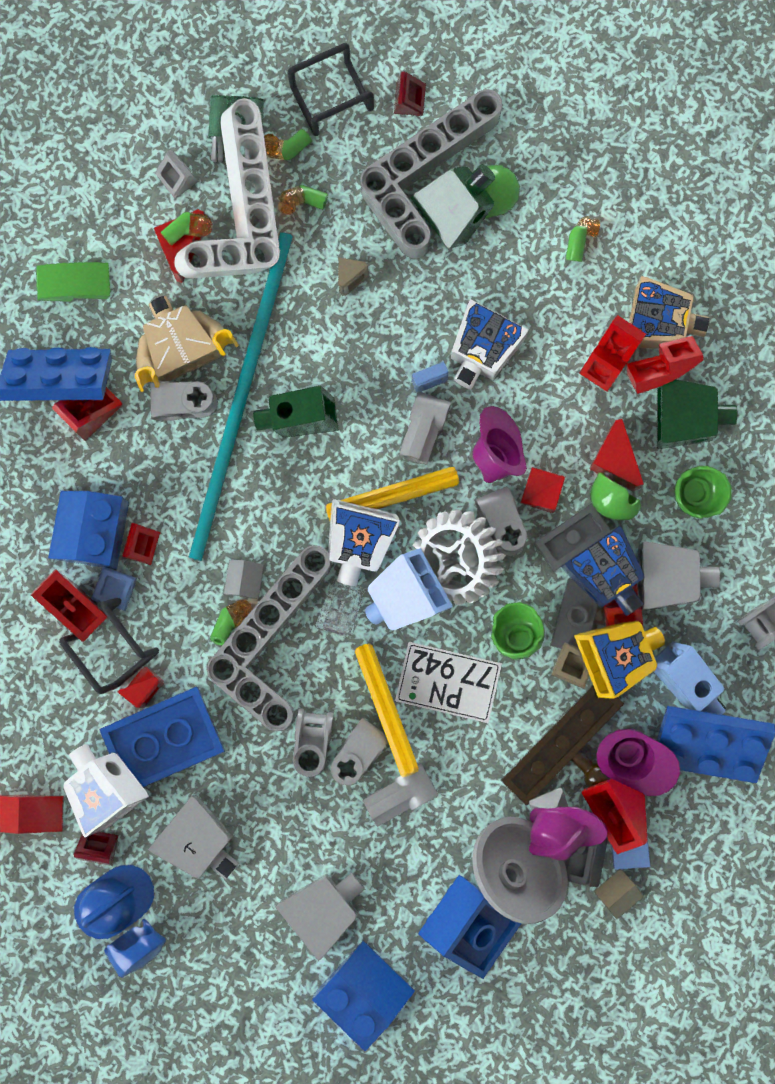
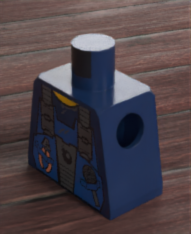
(608, 571)

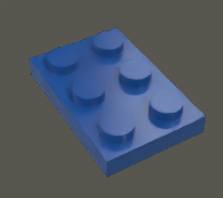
(55, 374)
(164, 737)
(717, 743)

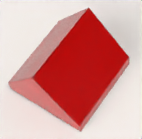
(141, 544)

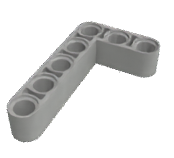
(422, 163)
(264, 635)

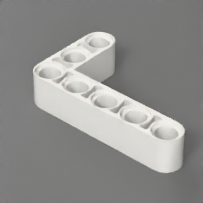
(243, 203)

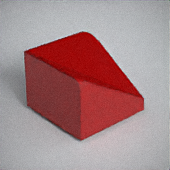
(542, 490)
(142, 688)

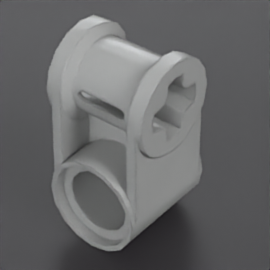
(175, 401)
(502, 513)
(761, 623)
(312, 739)
(362, 748)

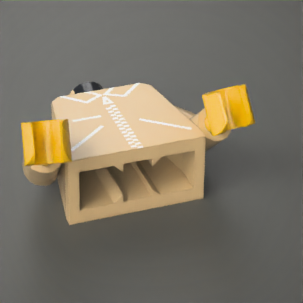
(177, 343)

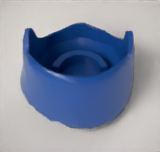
(134, 949)

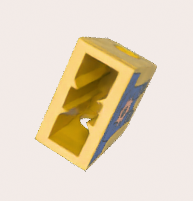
(619, 656)

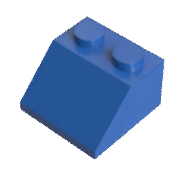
(89, 528)
(468, 928)
(363, 995)

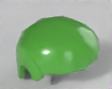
(503, 190)
(702, 492)
(613, 499)
(517, 631)

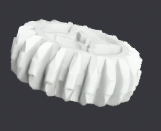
(475, 537)

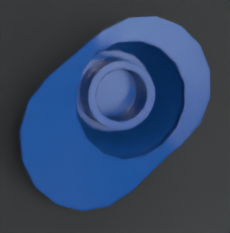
(114, 901)

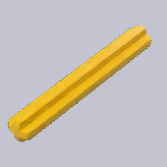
(404, 490)
(386, 710)

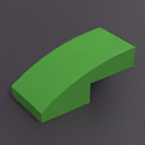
(72, 280)

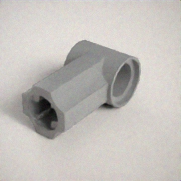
(426, 419)
(400, 796)

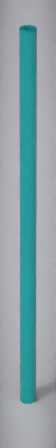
(239, 400)

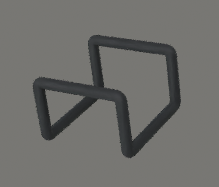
(366, 97)
(108, 607)

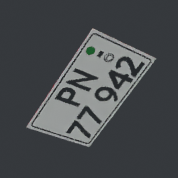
(448, 682)

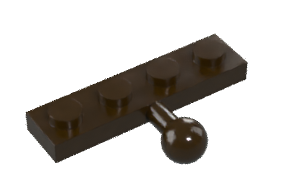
(562, 744)

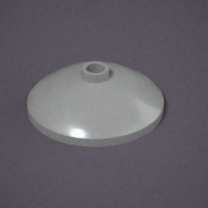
(534, 883)

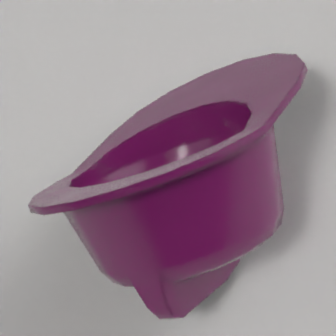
(499, 447)
(638, 762)
(563, 831)

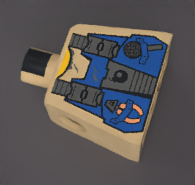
(664, 313)

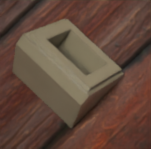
(351, 274)
(571, 666)
(618, 893)

